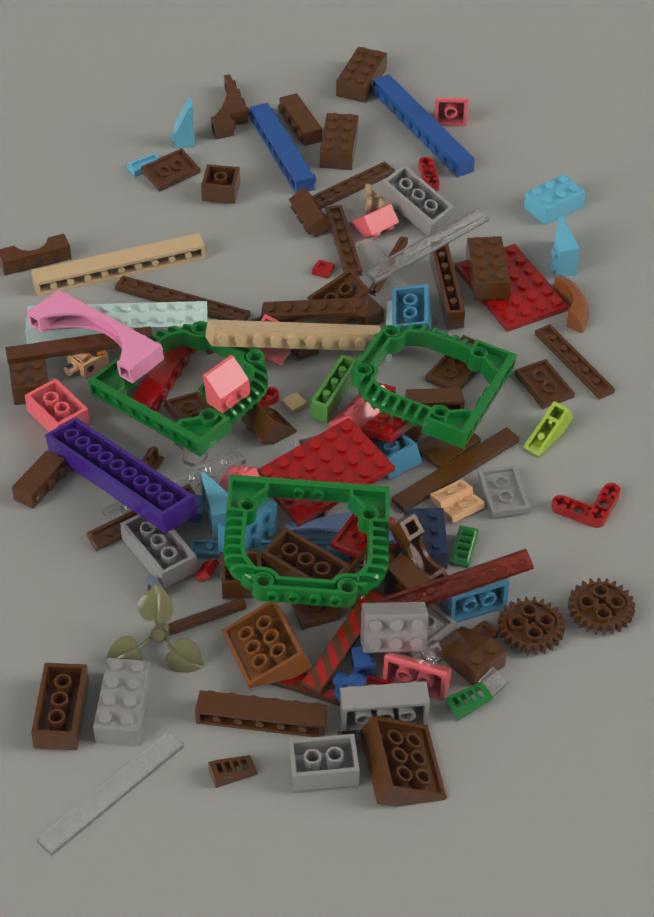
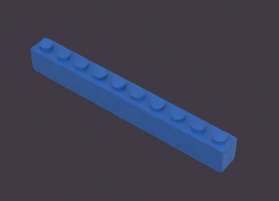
(423, 126)

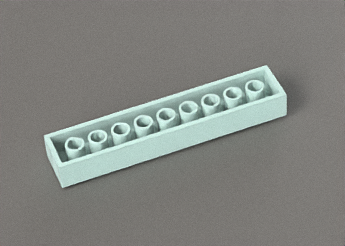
(133, 315)

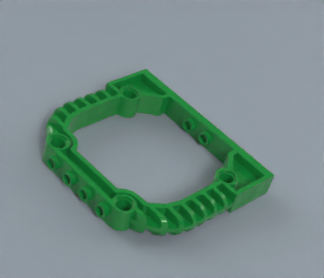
(437, 421)
(194, 433)
(367, 502)

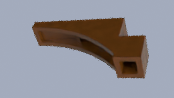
(231, 113)

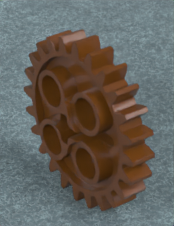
(601, 606)
(531, 625)

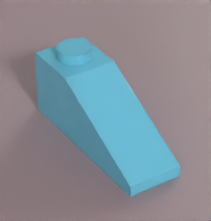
(184, 127)

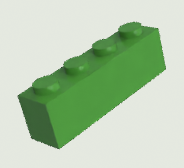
(332, 390)

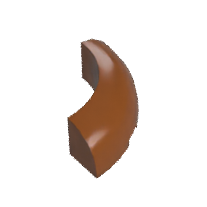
(573, 296)

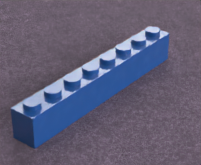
(282, 148)

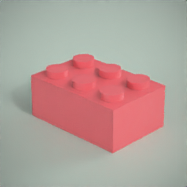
(55, 405)

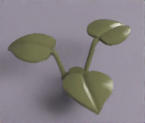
(157, 606)

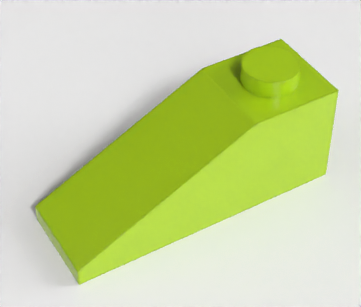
(549, 429)

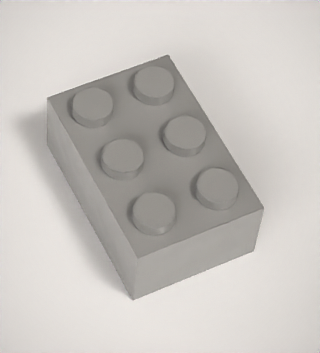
(394, 627)
(323, 762)

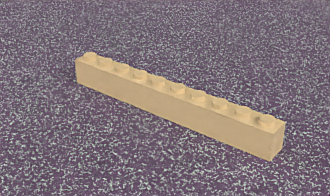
(118, 263)
(290, 335)

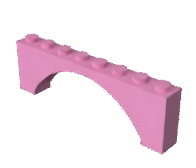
(64, 311)

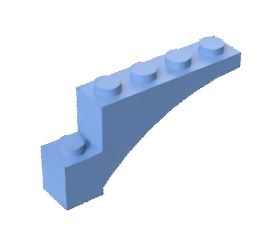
(325, 527)

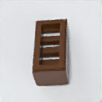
(226, 777)

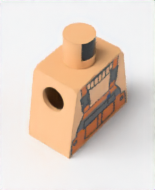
(86, 363)

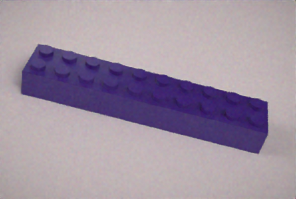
(122, 475)

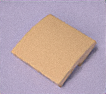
(457, 500)

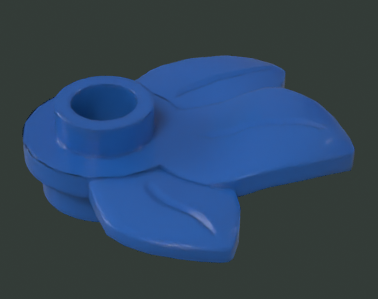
(342, 680)

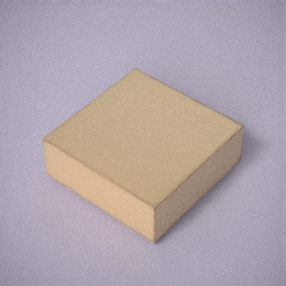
(294, 403)

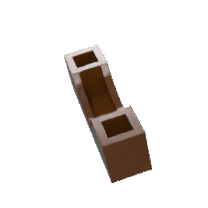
(17, 260)
(409, 536)

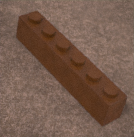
(447, 288)
(261, 714)

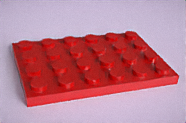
(530, 293)
(334, 455)

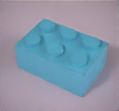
(554, 199)

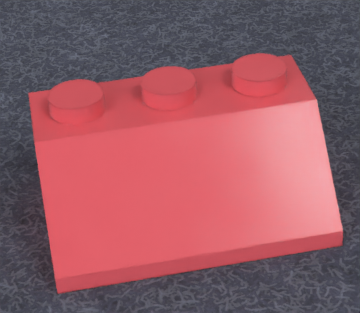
(357, 411)
(406, 669)

